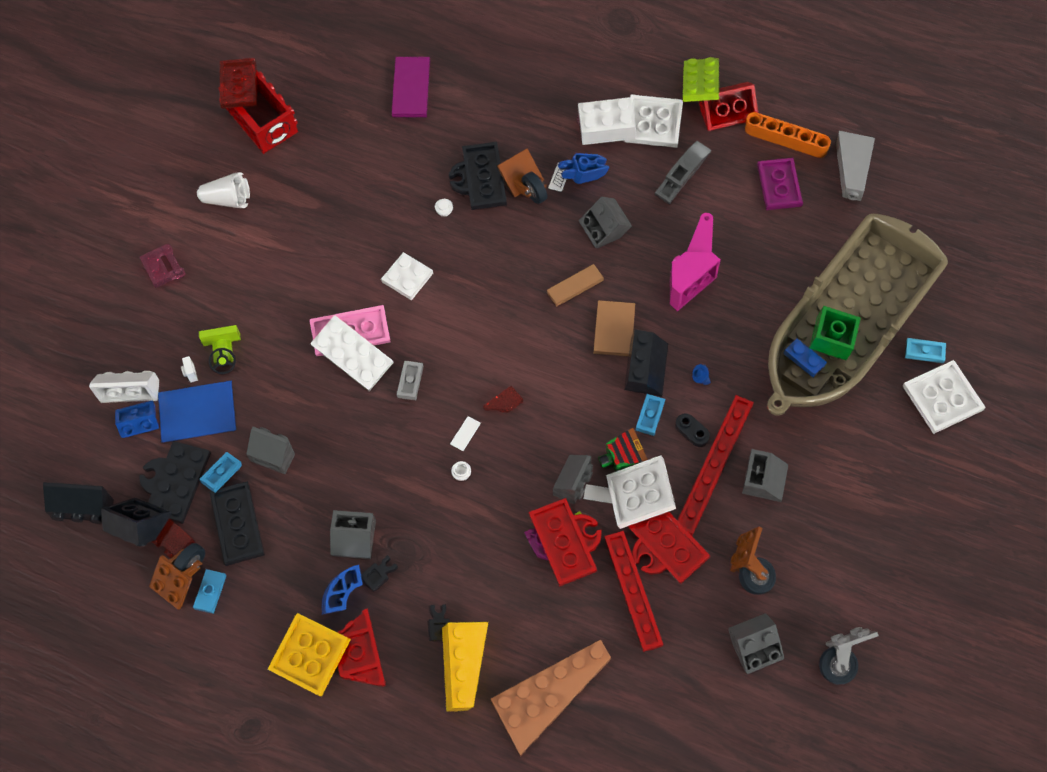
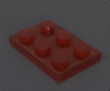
(238, 83)

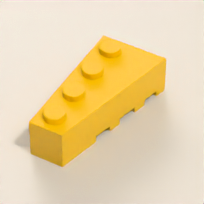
(462, 662)

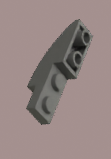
(682, 172)

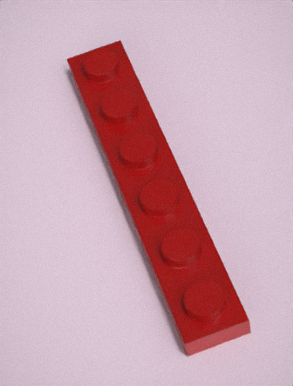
(633, 591)

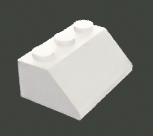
(125, 387)

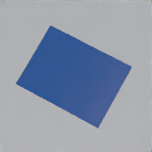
(196, 411)

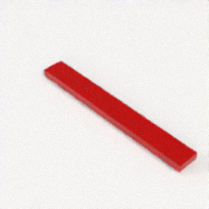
(714, 464)

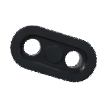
(690, 430)

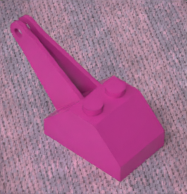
(695, 267)

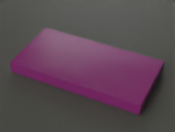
(411, 87)

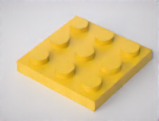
(309, 654)

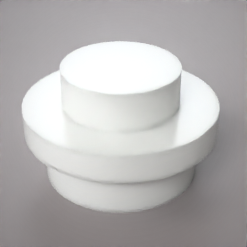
(444, 207)
(461, 471)

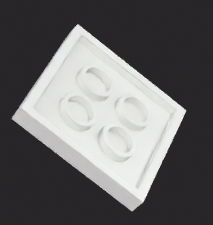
(656, 120)
(943, 396)
(640, 492)

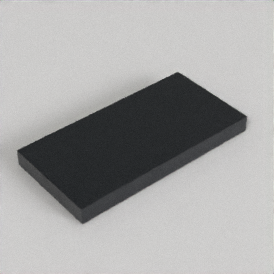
(237, 523)

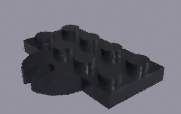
(480, 176)
(175, 479)

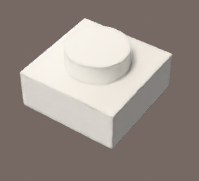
(189, 369)

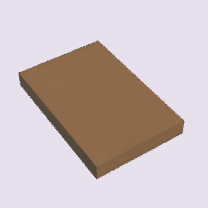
(614, 328)

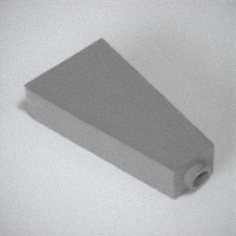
(854, 159)

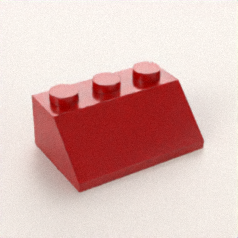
(732, 107)

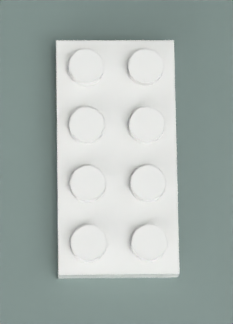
(352, 353)

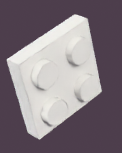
(407, 276)

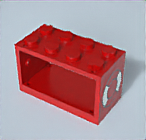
(274, 131)

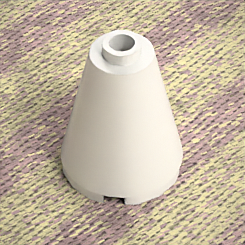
(226, 191)

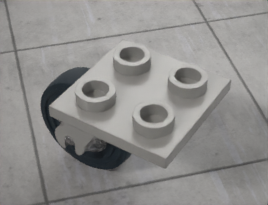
(838, 662)

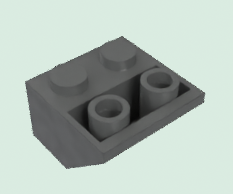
(605, 222)
(270, 450)
(765, 476)
(573, 478)
(352, 534)
(756, 643)

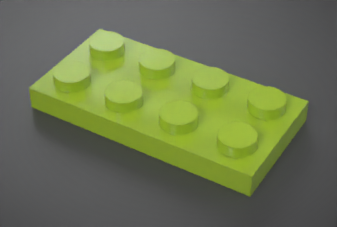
(701, 79)

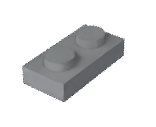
(410, 380)

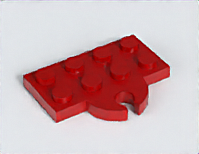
(566, 541)
(668, 547)

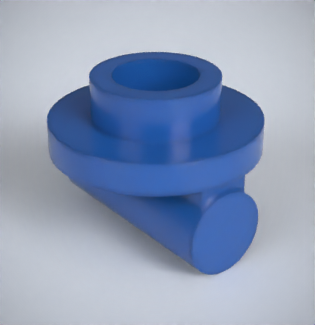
(701, 374)

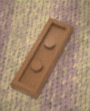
(575, 285)

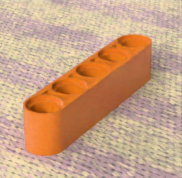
(787, 135)

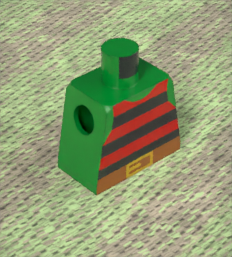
(623, 451)

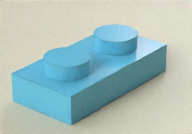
(925, 350)

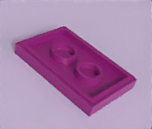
(779, 184)

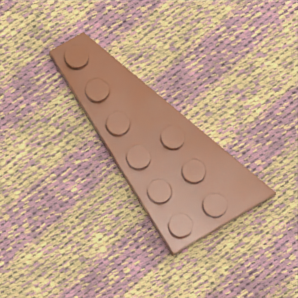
(541, 698)

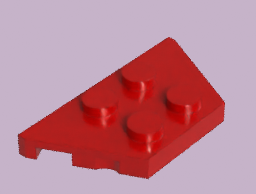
(361, 656)

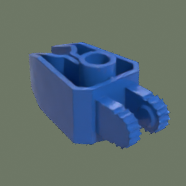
(584, 167)

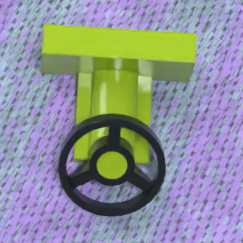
(221, 340)

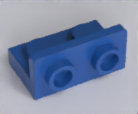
(136, 419)

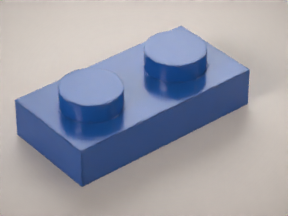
(805, 357)

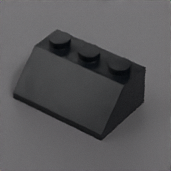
(646, 363)
(75, 502)
(134, 521)

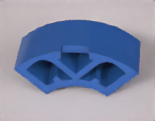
(339, 590)

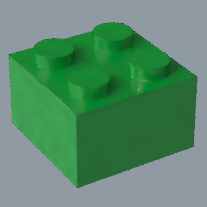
(835, 333)

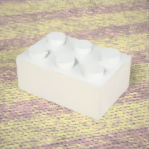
(606, 121)

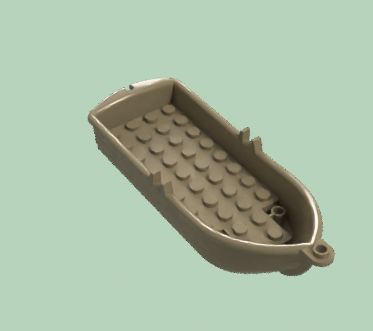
(873, 276)

